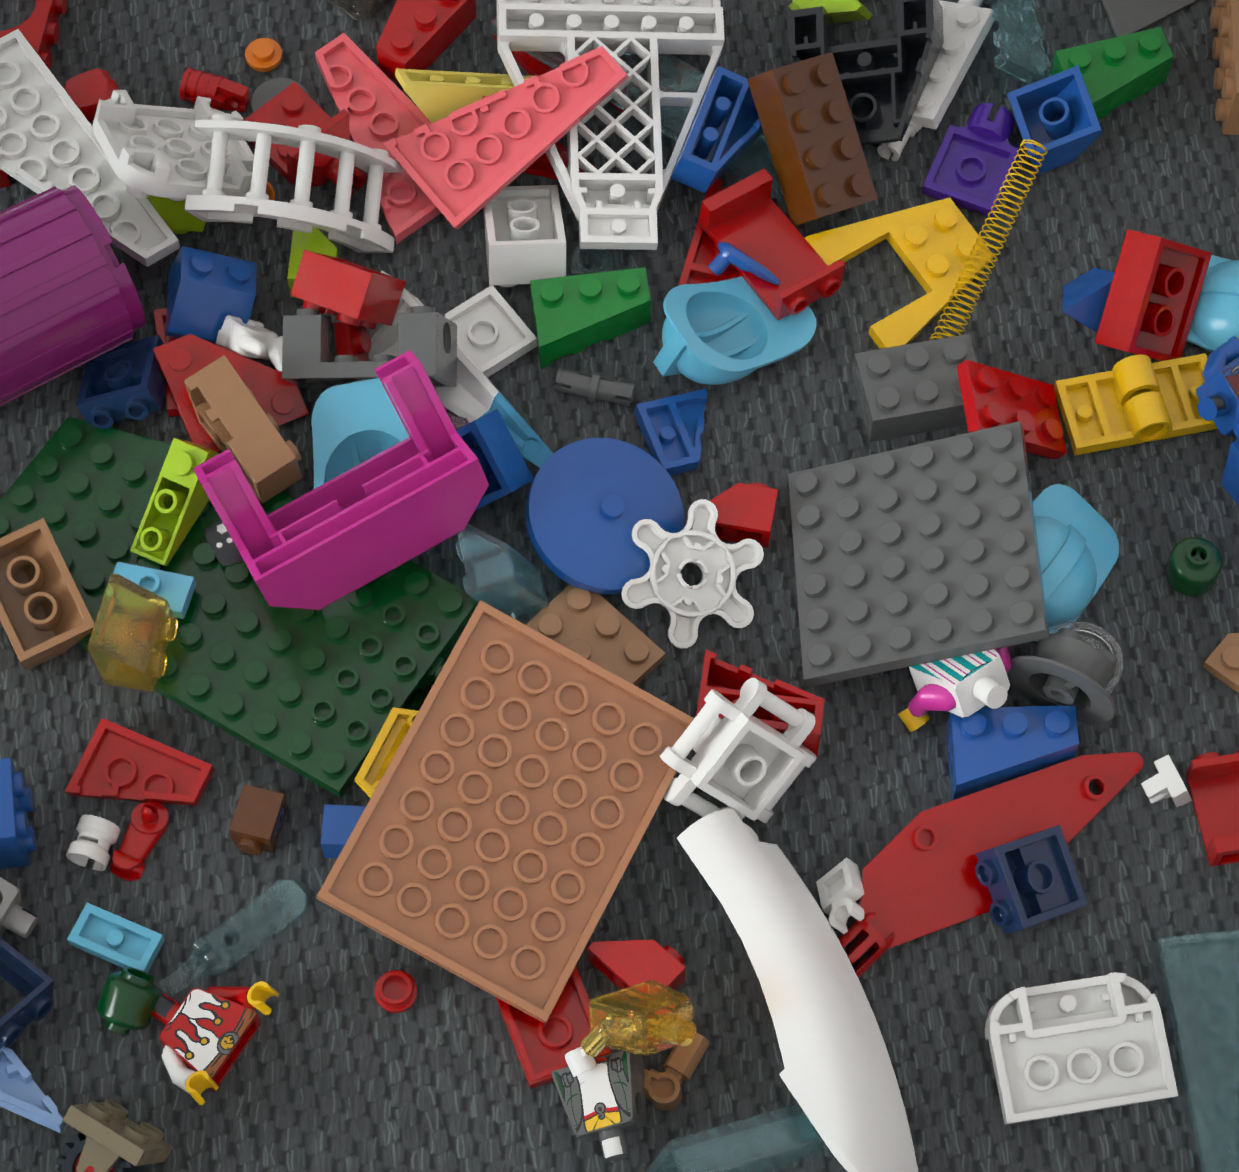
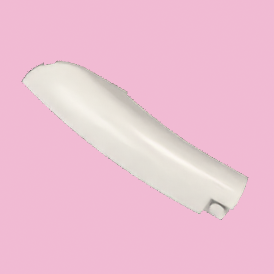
(817, 1004)

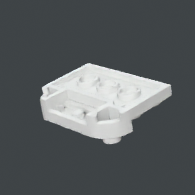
(1078, 1048)

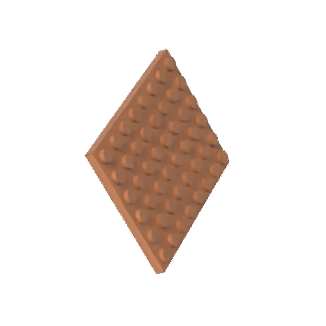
(508, 812)

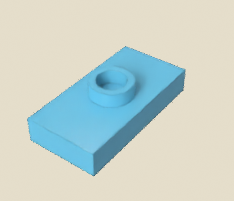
(171, 586)

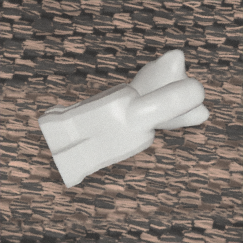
(251, 340)

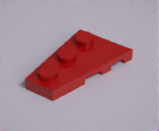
(138, 769)

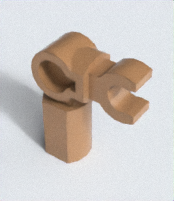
(665, 1087)

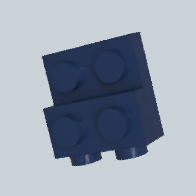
(122, 384)
(1030, 880)

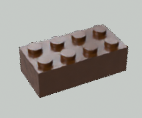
(812, 138)

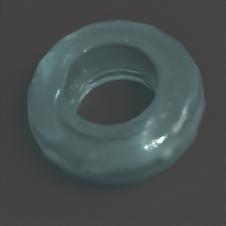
(579, 255)

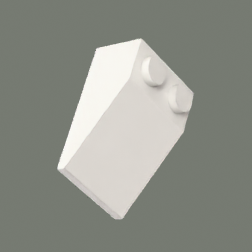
(524, 235)

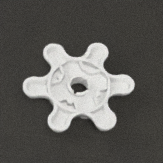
(719, 568)

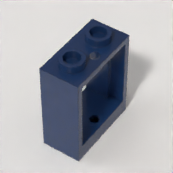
(30, 982)

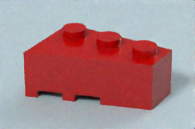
(421, 32)
(728, 682)

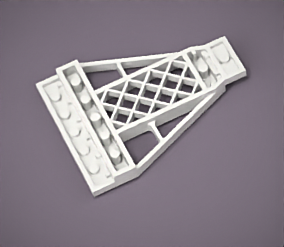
(617, 207)

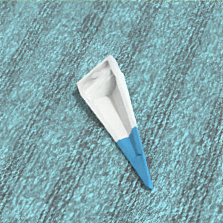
(473, 392)

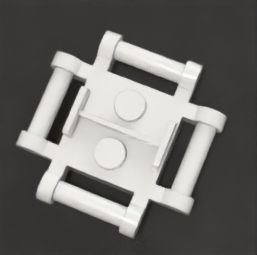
(739, 755)

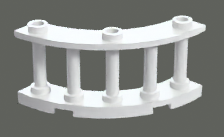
(299, 213)

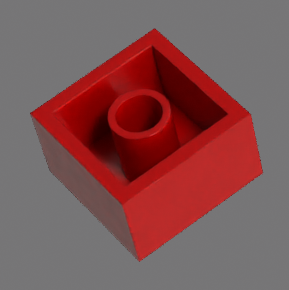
(347, 290)

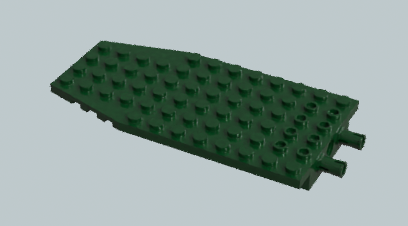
(278, 678)

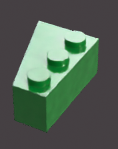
(1118, 67)
(586, 310)

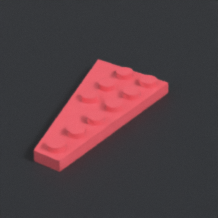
(376, 115)
(491, 142)

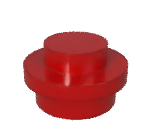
(396, 991)

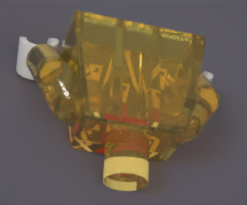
(636, 1021)

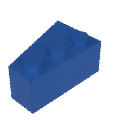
(720, 131)
(1007, 744)

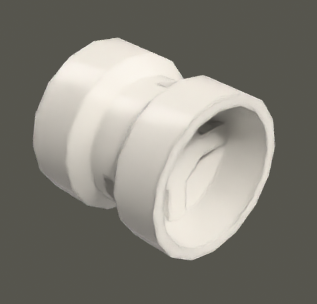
(93, 841)

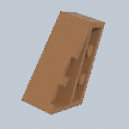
(238, 423)

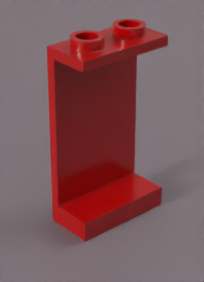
(758, 227)

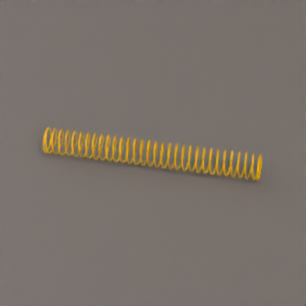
(988, 244)

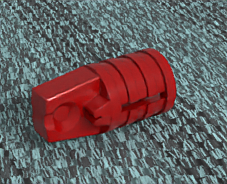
(223, 92)

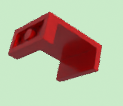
(1215, 796)

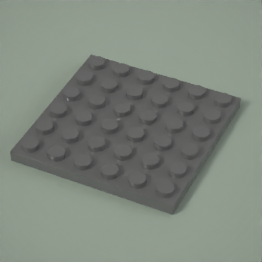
(916, 555)

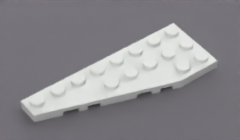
(53, 144)

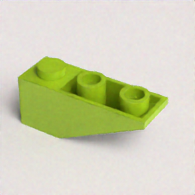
(174, 503)

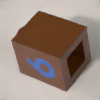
(258, 820)

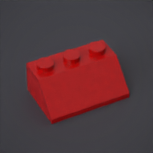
(1153, 296)

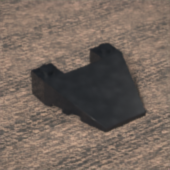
(878, 76)

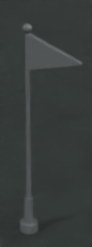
(1139, 15)

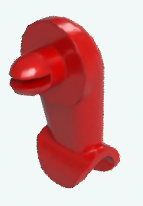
(144, 831)

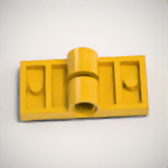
(1133, 403)

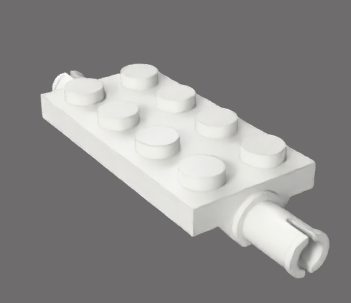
(963, 32)

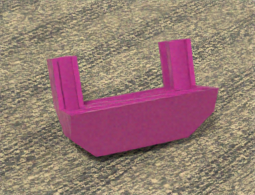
(366, 516)

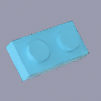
(115, 939)

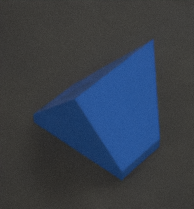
(1087, 296)

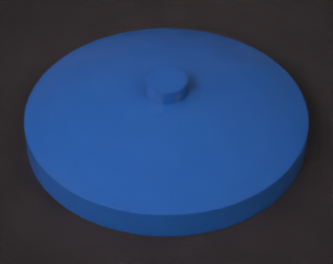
(586, 508)

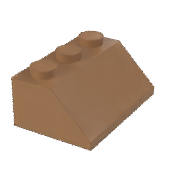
(39, 597)

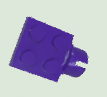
(974, 161)

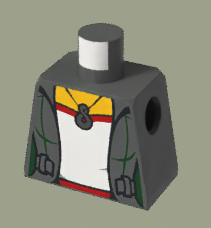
(605, 1101)

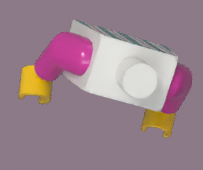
(958, 685)

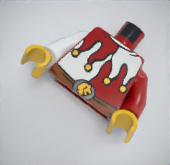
(209, 1032)

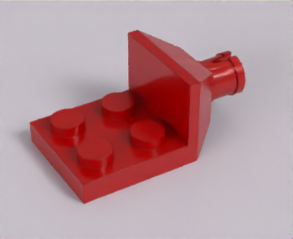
(296, 108)

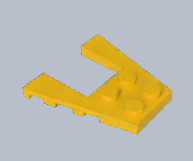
(930, 242)

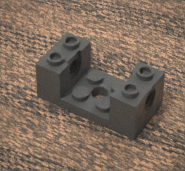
(313, 361)

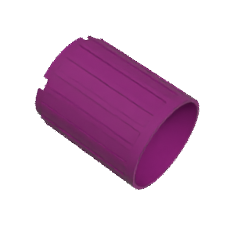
(59, 290)

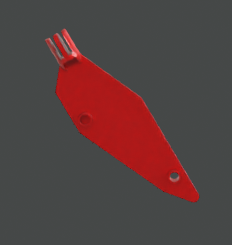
(928, 869)

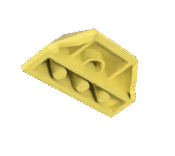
(447, 91)

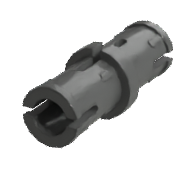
(594, 387)

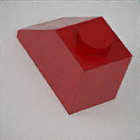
(746, 513)
(637, 962)

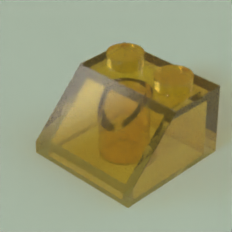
(131, 635)

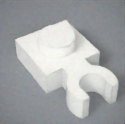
(840, 892)

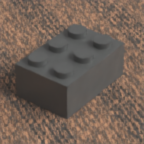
(911, 387)

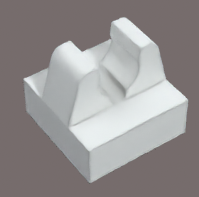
(1166, 784)

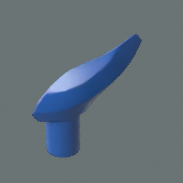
(732, 254)

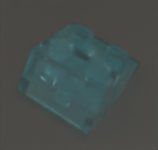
(499, 574)

